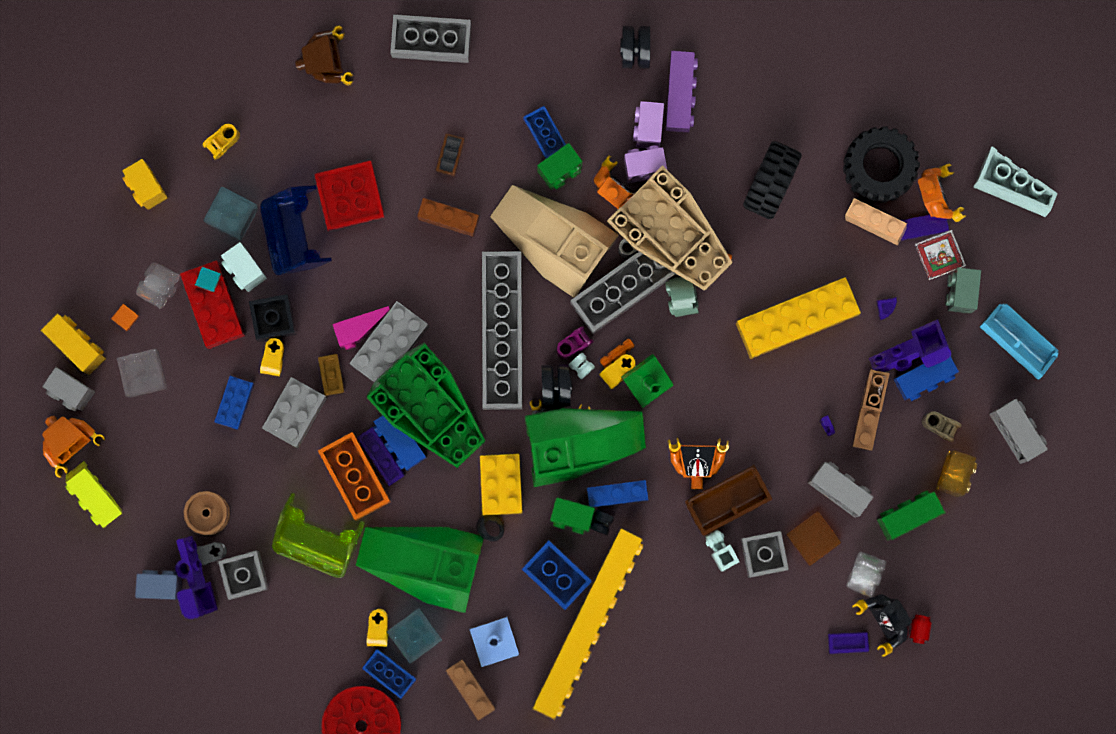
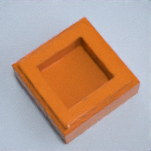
(125, 317)

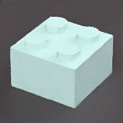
(245, 269)

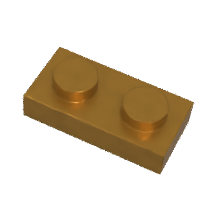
(331, 375)

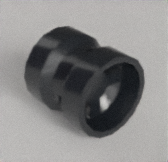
(601, 517)

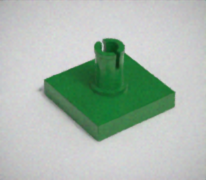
(647, 380)

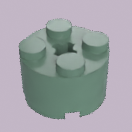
(683, 297)

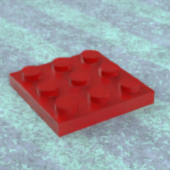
(349, 195)

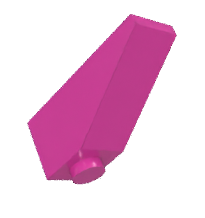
(357, 328)

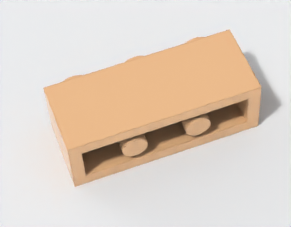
(876, 221)

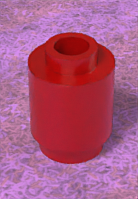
(920, 629)

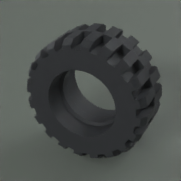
(889, 140)
(772, 180)

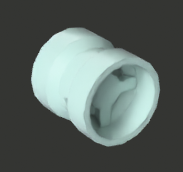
(585, 369)

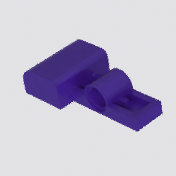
(927, 343)
(199, 597)

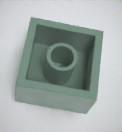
(964, 290)

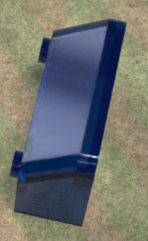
(286, 232)

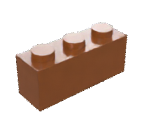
(448, 217)

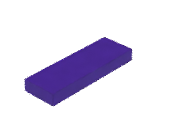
(924, 226)
(380, 456)

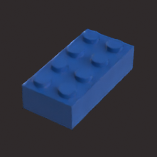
(544, 131)
(234, 402)
(389, 673)

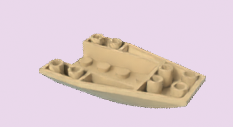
(672, 230)
(554, 237)

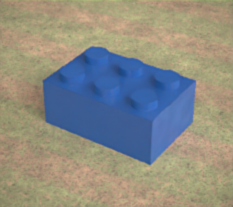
(556, 575)

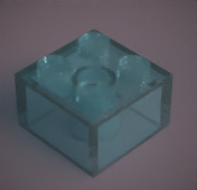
(231, 213)
(414, 635)

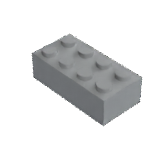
(431, 38)
(389, 341)

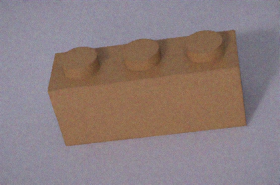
(470, 689)

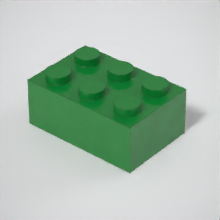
(910, 514)

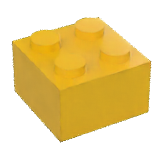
(144, 183)

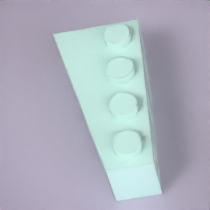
(1009, 182)

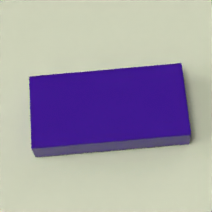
(848, 642)

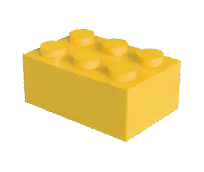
(74, 343)
(501, 484)

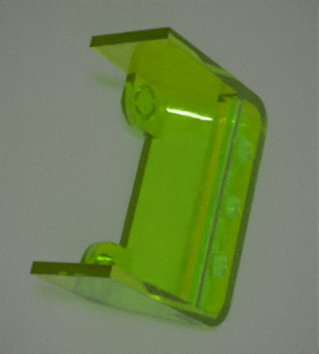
(313, 545)

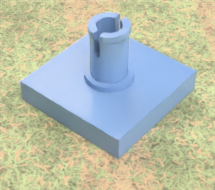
(494, 642)

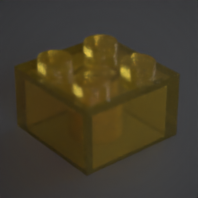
(956, 474)

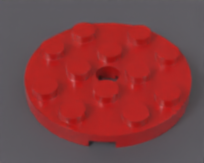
(361, 704)

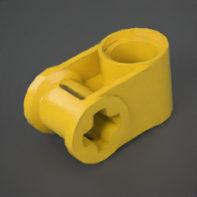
(220, 141)
(272, 361)
(613, 372)
(377, 632)

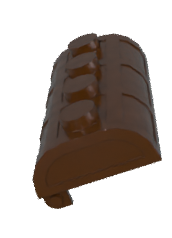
(728, 500)

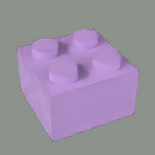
(649, 126)
(643, 164)

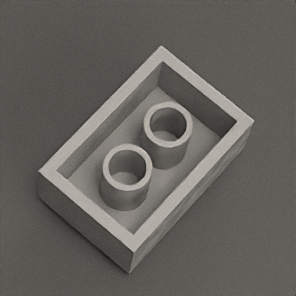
(294, 412)
(1019, 431)
(841, 489)

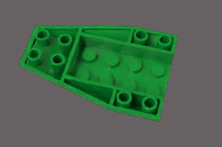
(427, 405)
(580, 441)
(423, 562)

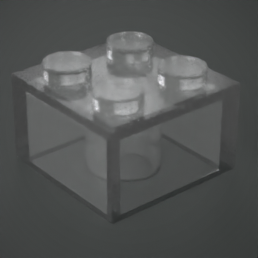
(142, 373)

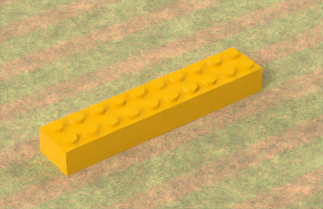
(587, 624)

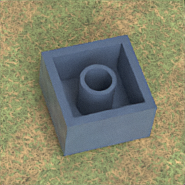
(157, 586)

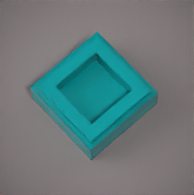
(208, 279)

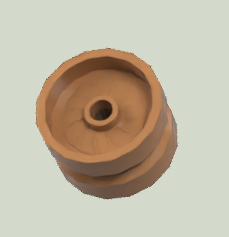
(218, 516)

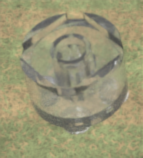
(157, 285)
(865, 574)

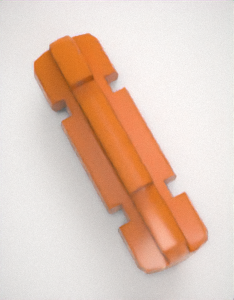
(617, 353)

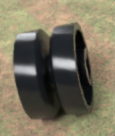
(634, 46)
(557, 385)

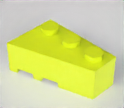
(92, 495)

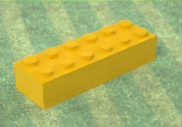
(798, 318)

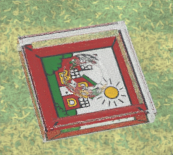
(940, 255)

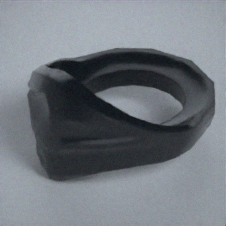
(482, 530)

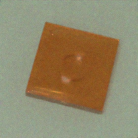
(813, 538)

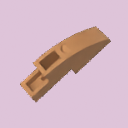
(870, 409)

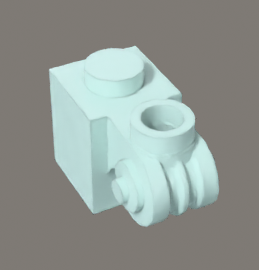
(723, 555)

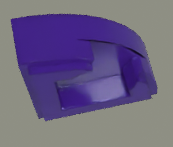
(886, 307)
(827, 425)

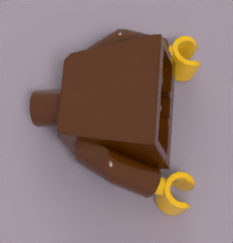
(322, 57)

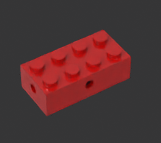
(213, 310)

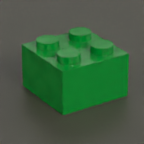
(559, 167)
(571, 515)

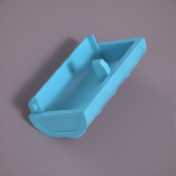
(1020, 340)

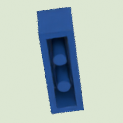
(925, 378)
(404, 447)
(617, 494)

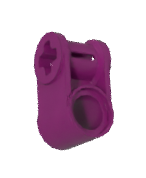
(574, 342)

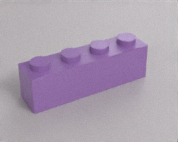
(680, 91)

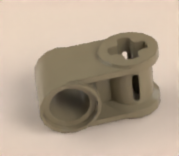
(944, 427)

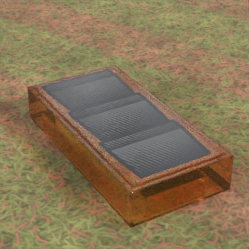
(450, 154)

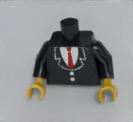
(890, 617)

